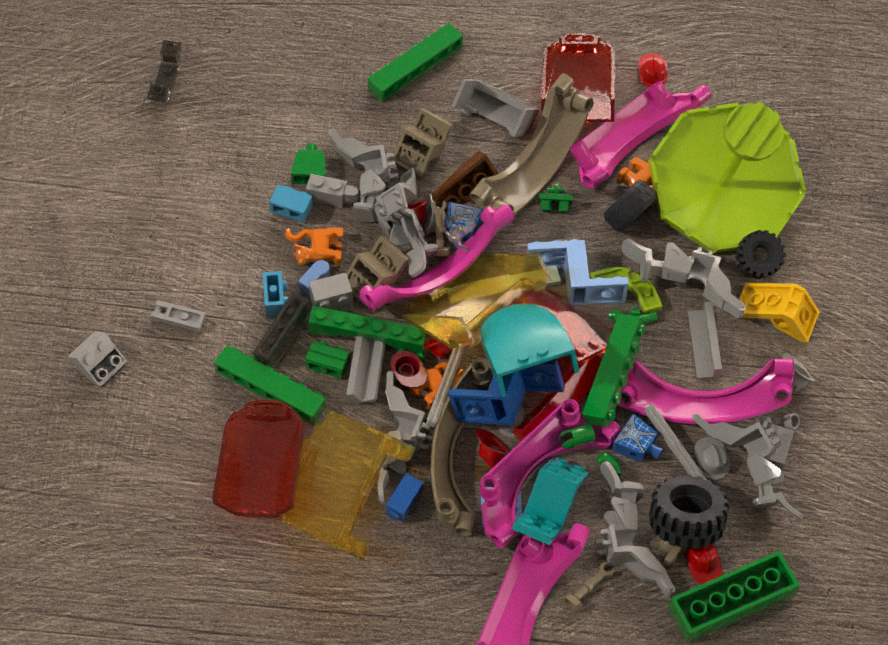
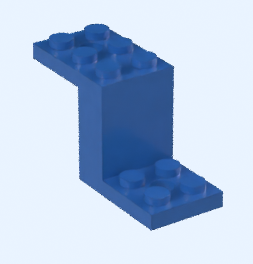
(496, 409)

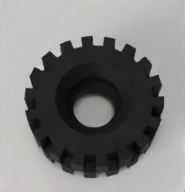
(770, 244)

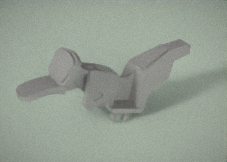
(372, 181)
(406, 226)
(681, 268)
(411, 430)
(759, 449)
(621, 530)

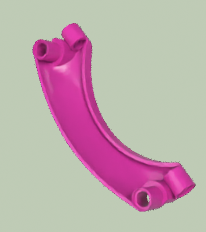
(447, 269)
(732, 404)

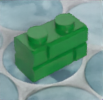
(327, 359)

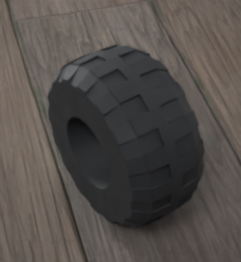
(630, 205)

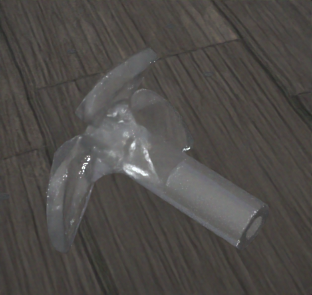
(455, 235)

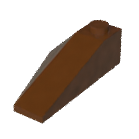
(464, 180)

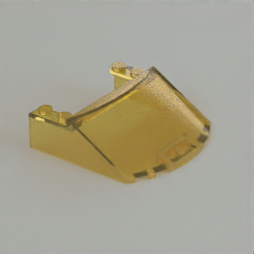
(464, 304)
(337, 477)

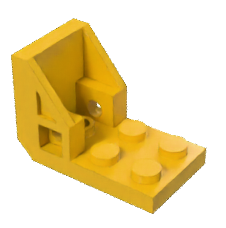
(784, 304)

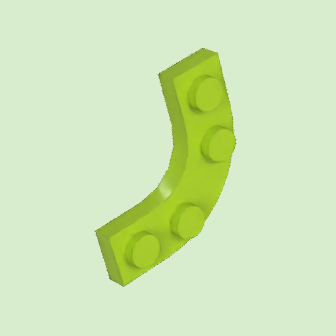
(644, 292)

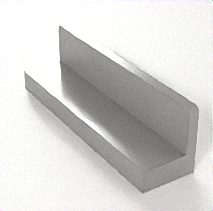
(705, 342)
(365, 370)

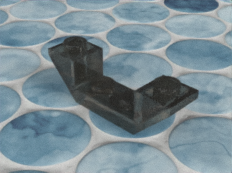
(167, 73)

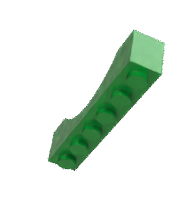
(334, 322)

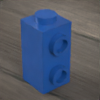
(404, 498)

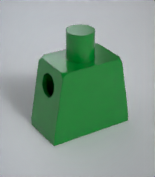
(307, 163)

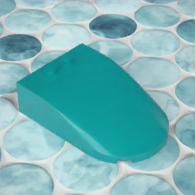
(523, 338)

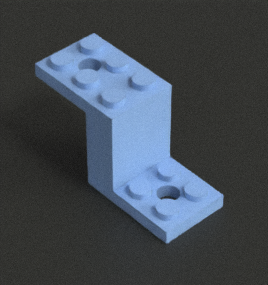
(579, 287)

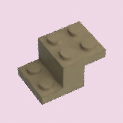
(422, 142)
(376, 267)

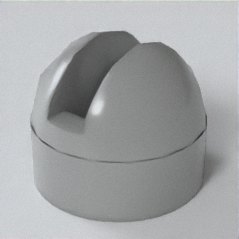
(791, 421)

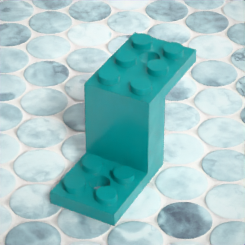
(551, 500)

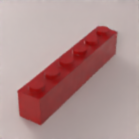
(575, 388)

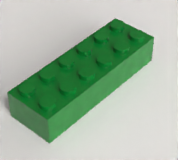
(733, 596)

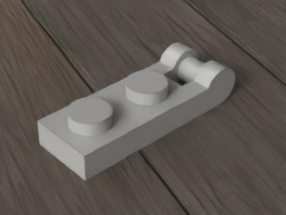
(178, 316)

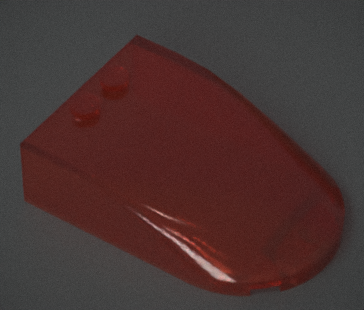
(590, 66)

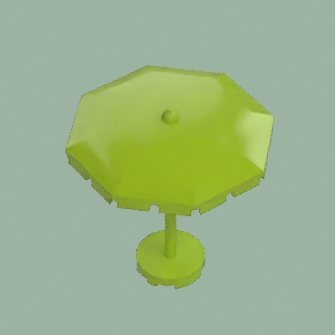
(726, 174)

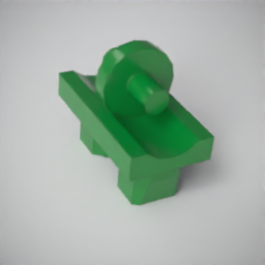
(557, 198)

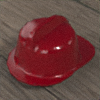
(408, 369)

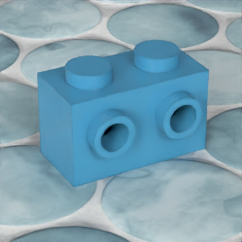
(291, 203)
(274, 291)

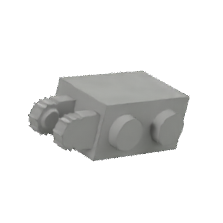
(331, 191)

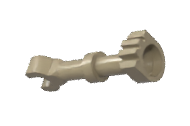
(440, 230)
(573, 602)

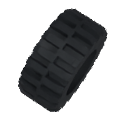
(688, 528)

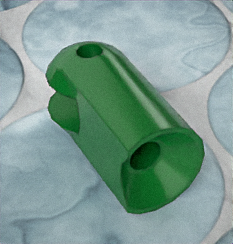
(579, 436)

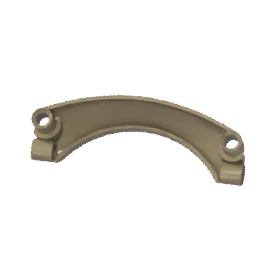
(556, 132)
(446, 434)

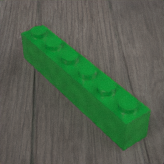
(415, 62)
(613, 370)
(269, 384)

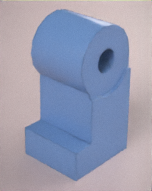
(318, 270)

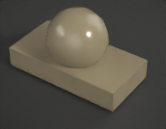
(672, 552)

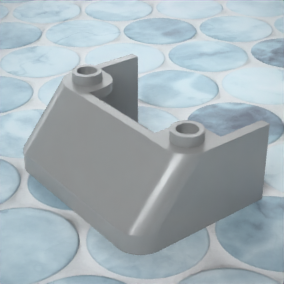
(496, 105)

